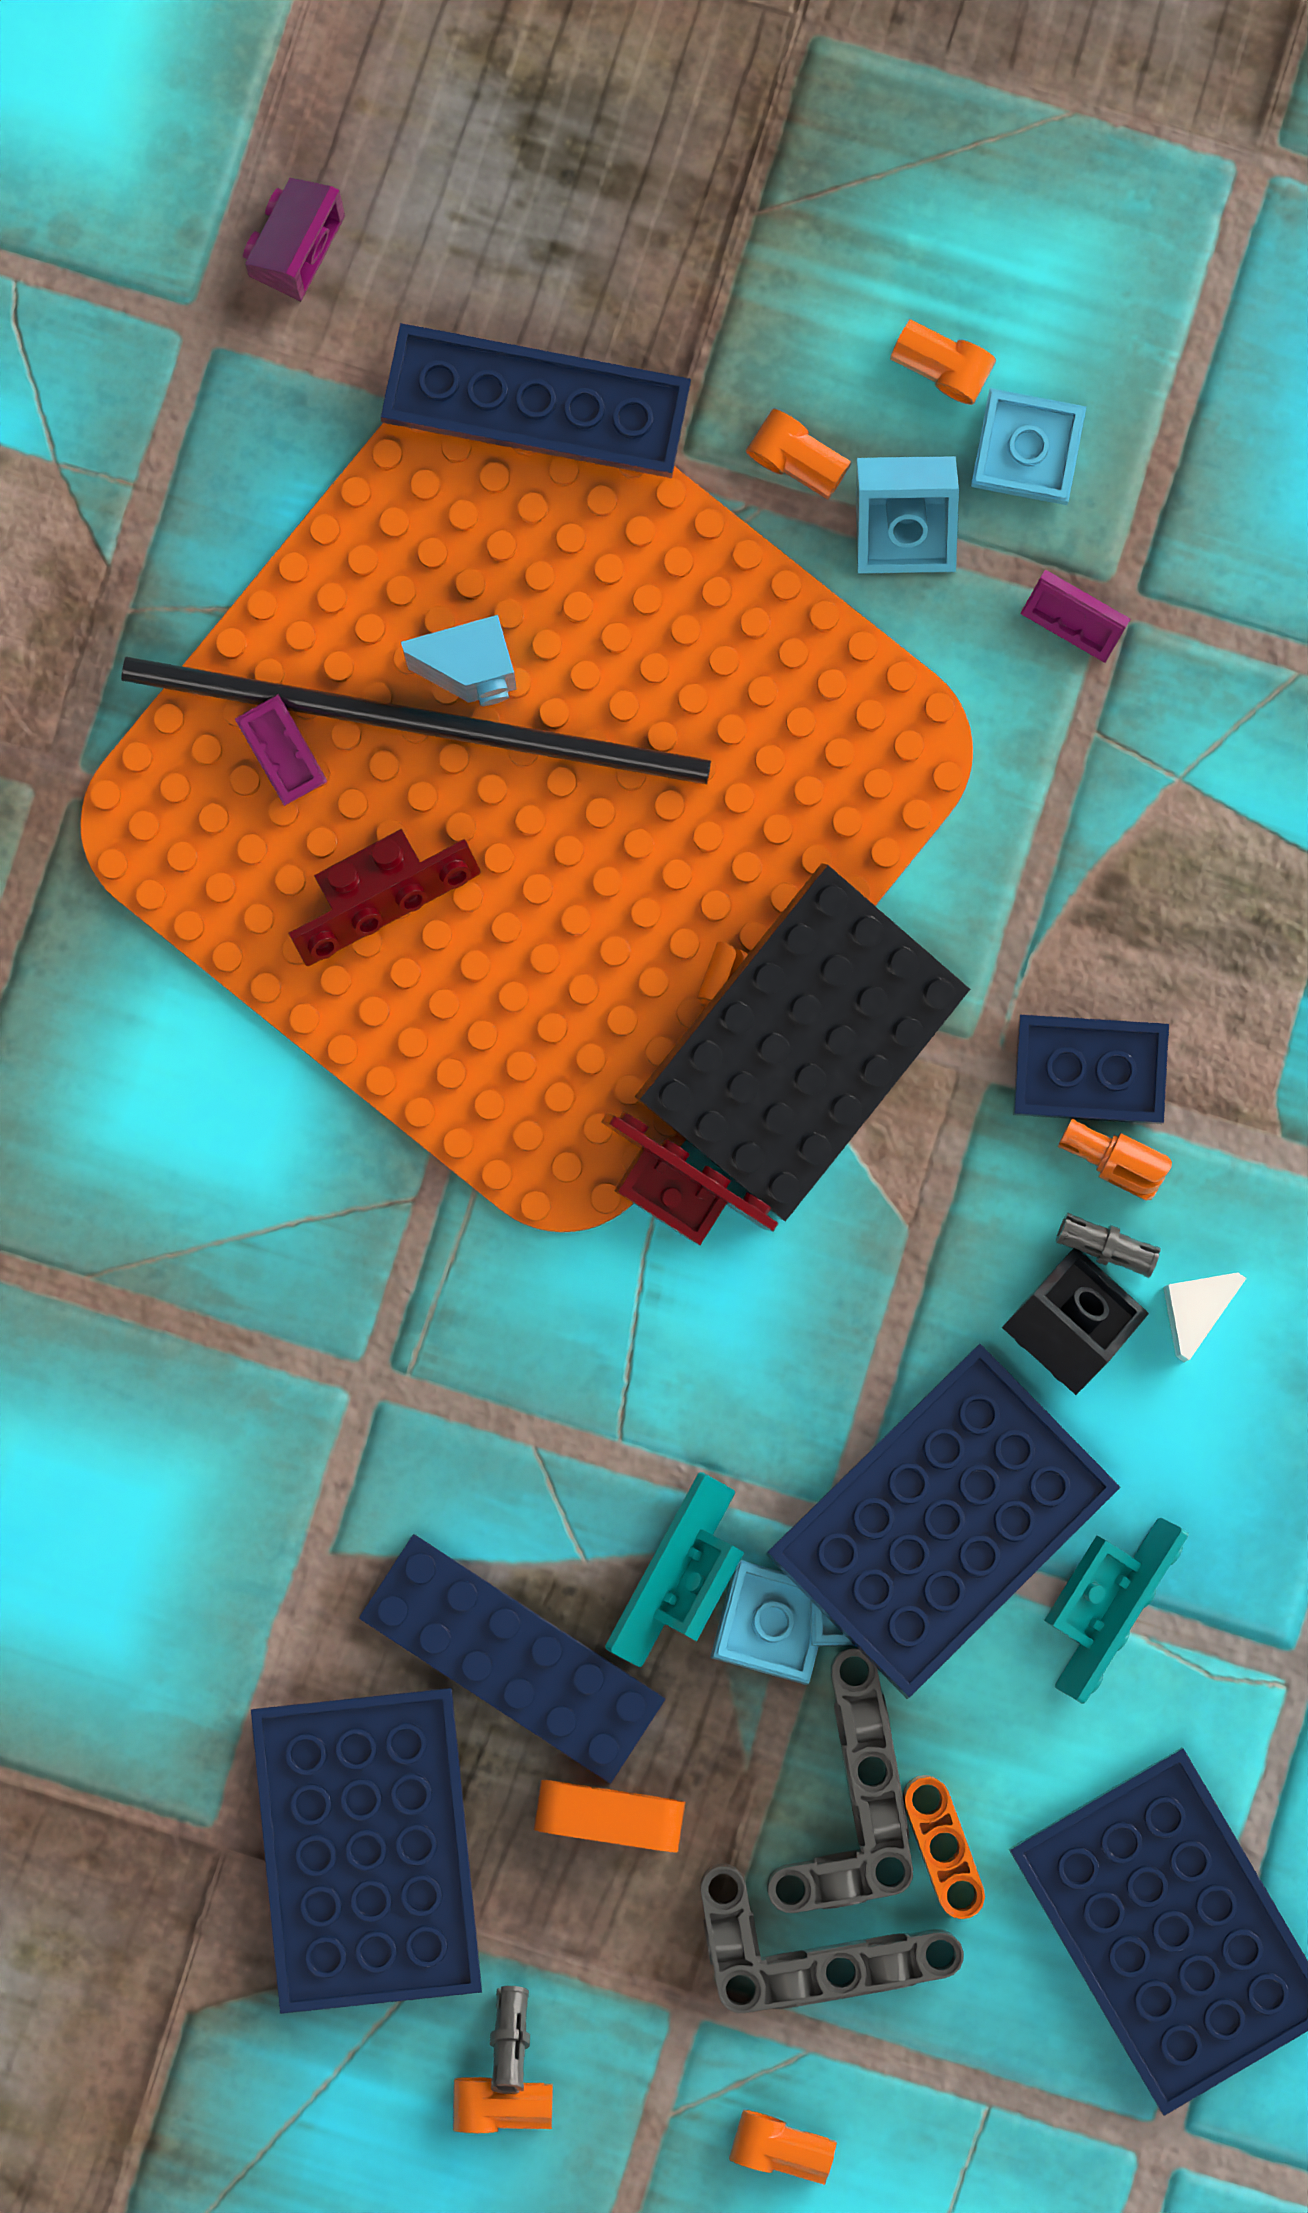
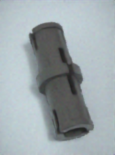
(1108, 1245)
(510, 2040)

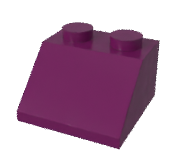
(295, 236)

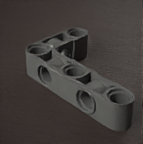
(877, 1809)
(800, 1975)

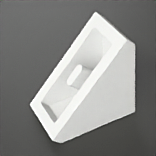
(1196, 1307)

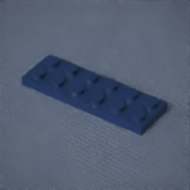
(535, 400)
(512, 1658)

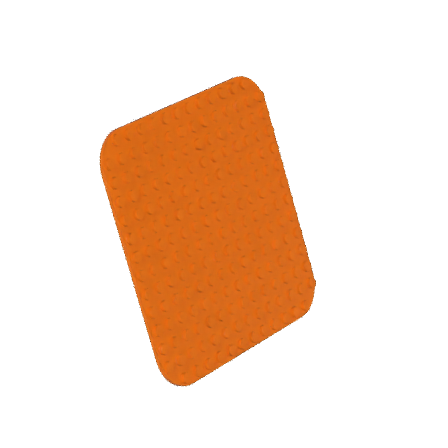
(581, 947)

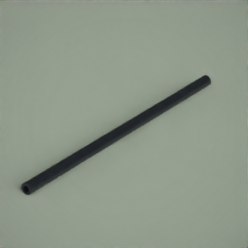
(418, 720)

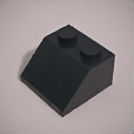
(1075, 1321)

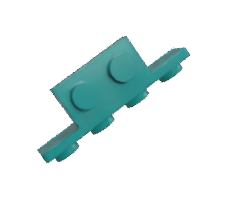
(682, 1576)
(1106, 1600)

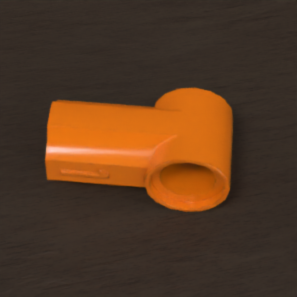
(954, 366)
(787, 448)
(484, 2110)
(770, 2145)

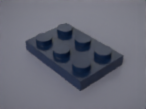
(1091, 1069)

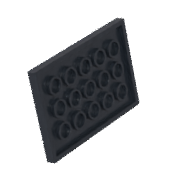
(803, 1042)

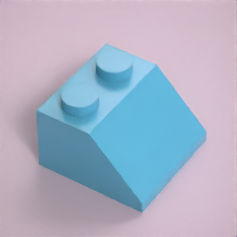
(907, 514)
(465, 661)

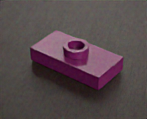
(1075, 616)
(281, 749)

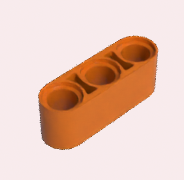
(609, 1816)
(957, 1868)

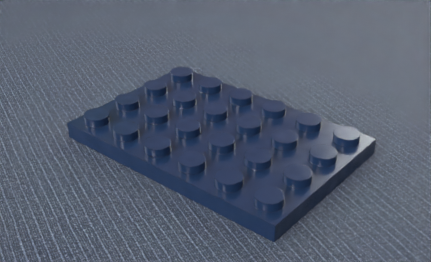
(943, 1521)
(366, 1850)
(1170, 1930)

